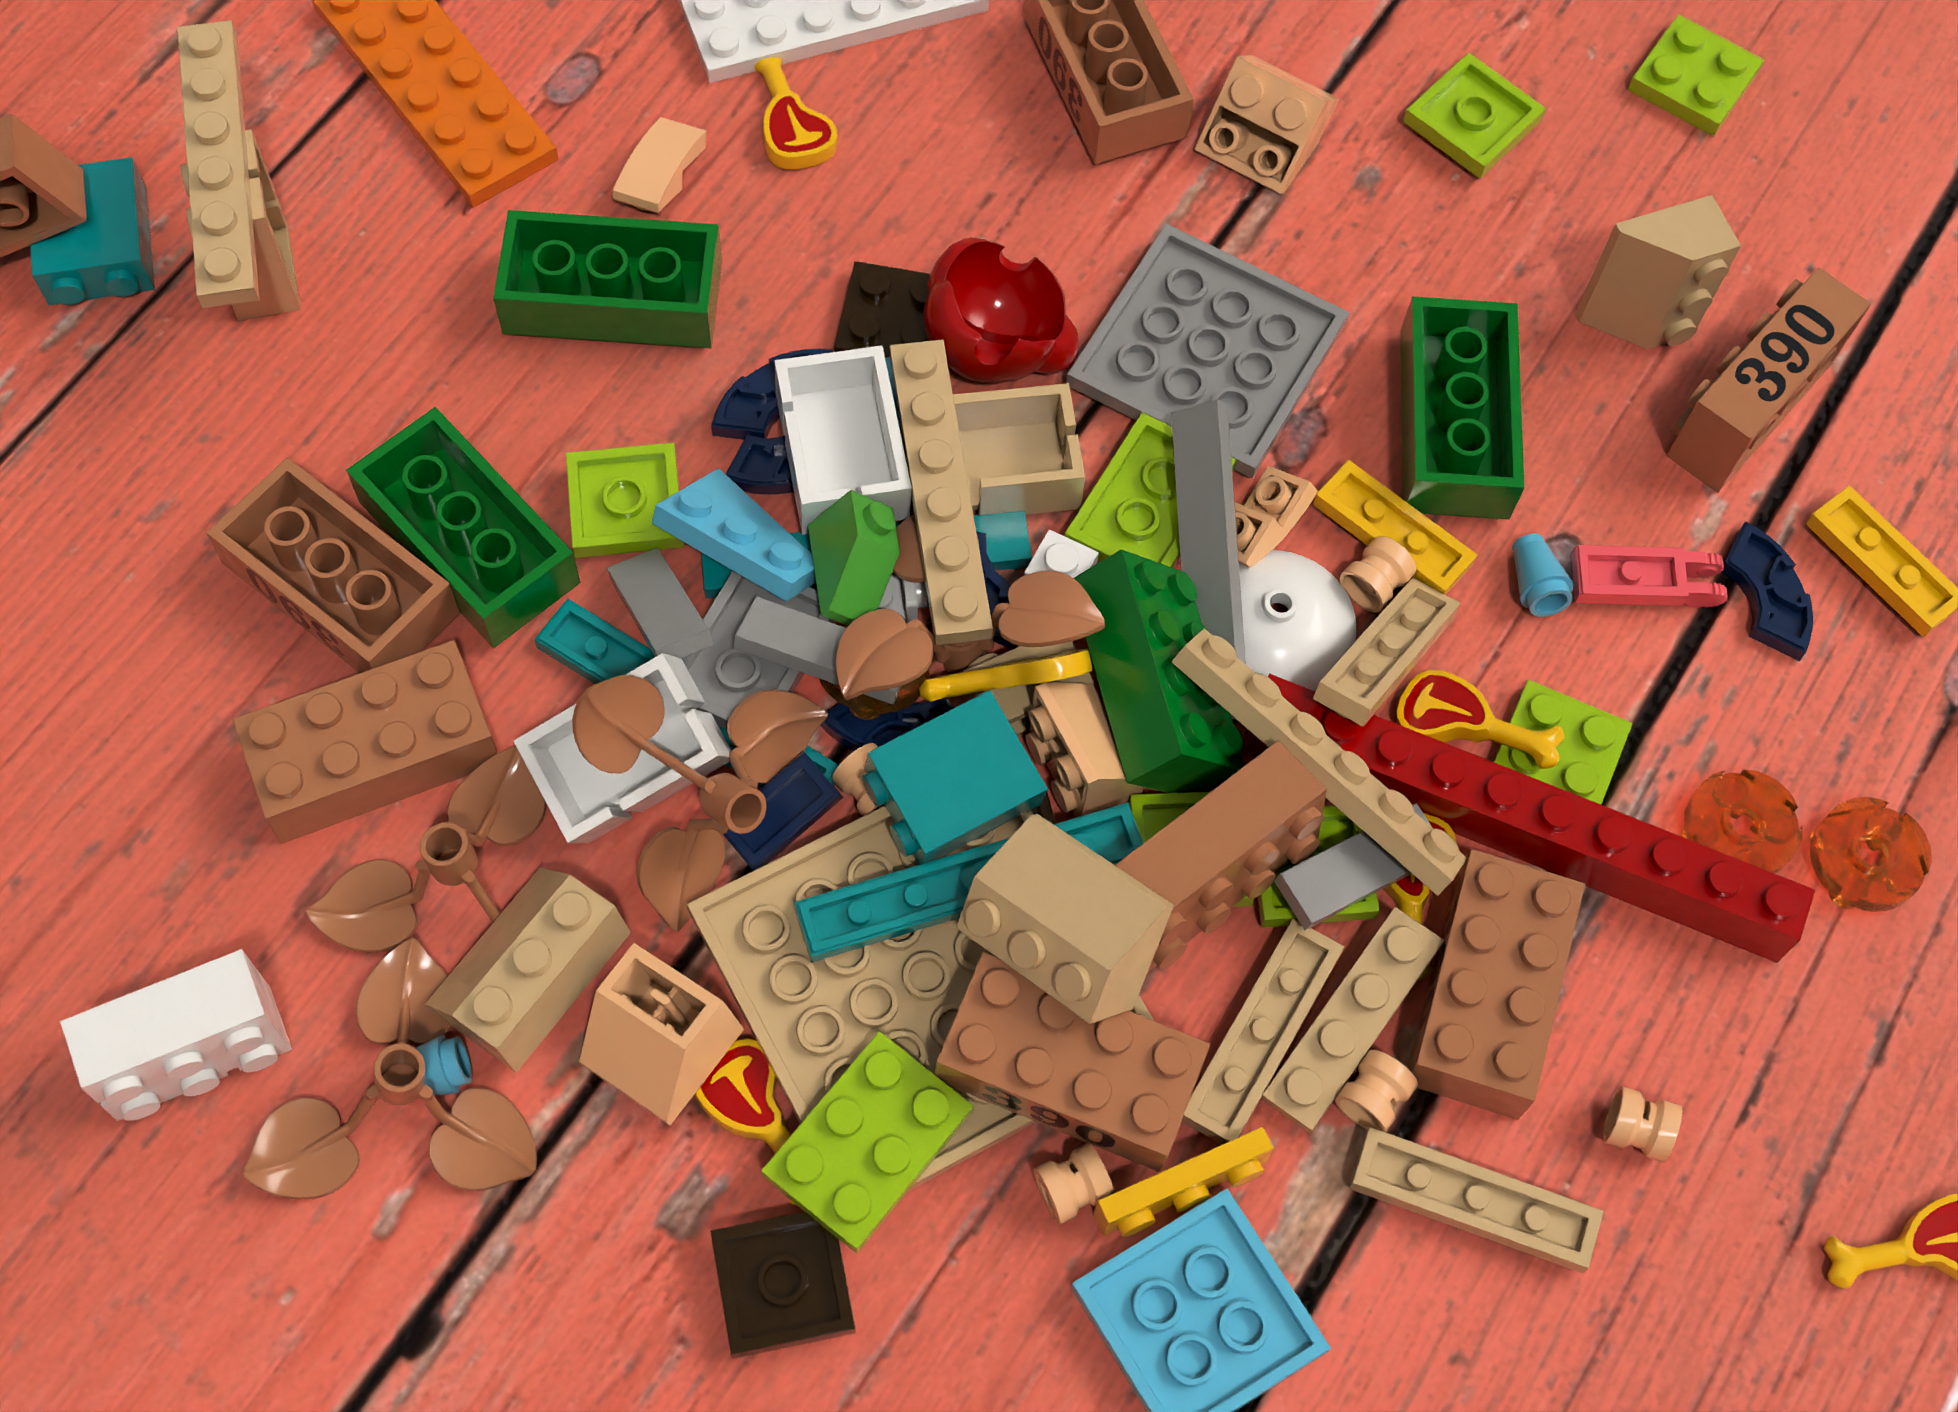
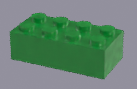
(608, 279)
(1461, 408)
(465, 525)
(1161, 720)

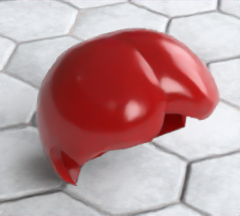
(997, 314)

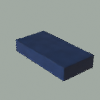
(793, 803)

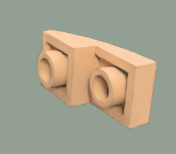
(656, 165)
(1270, 513)

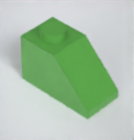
(853, 556)

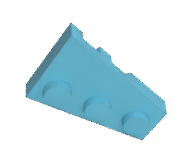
(737, 533)

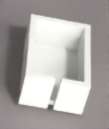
(841, 431)
(594, 801)
(176, 1037)

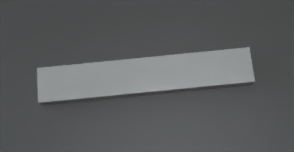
(1209, 518)

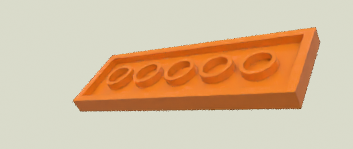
(442, 92)

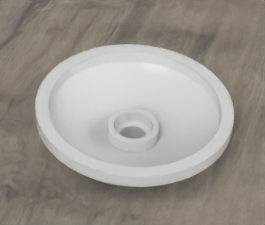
(1313, 631)

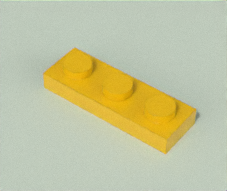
(1373, 510)
(1885, 560)
(1184, 1184)

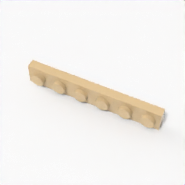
(217, 165)
(940, 493)
(1349, 784)

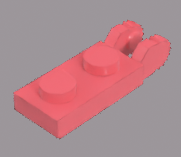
(1645, 576)

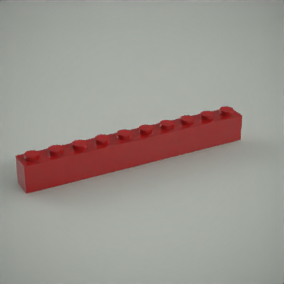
(1572, 834)

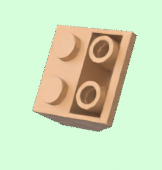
(1265, 123)
(1079, 748)
(655, 1033)

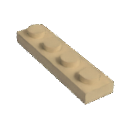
(1386, 652)
(1352, 1020)
(1261, 1033)
(1476, 1200)

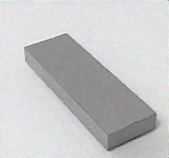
(660, 605)
(795, 642)
(1340, 877)

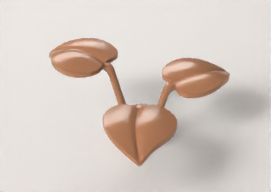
(886, 653)
(769, 733)
(373, 901)
(477, 1148)

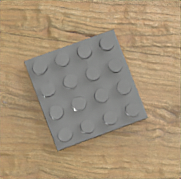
(1208, 330)

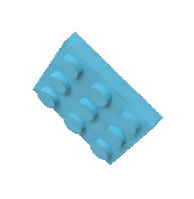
(1200, 1313)

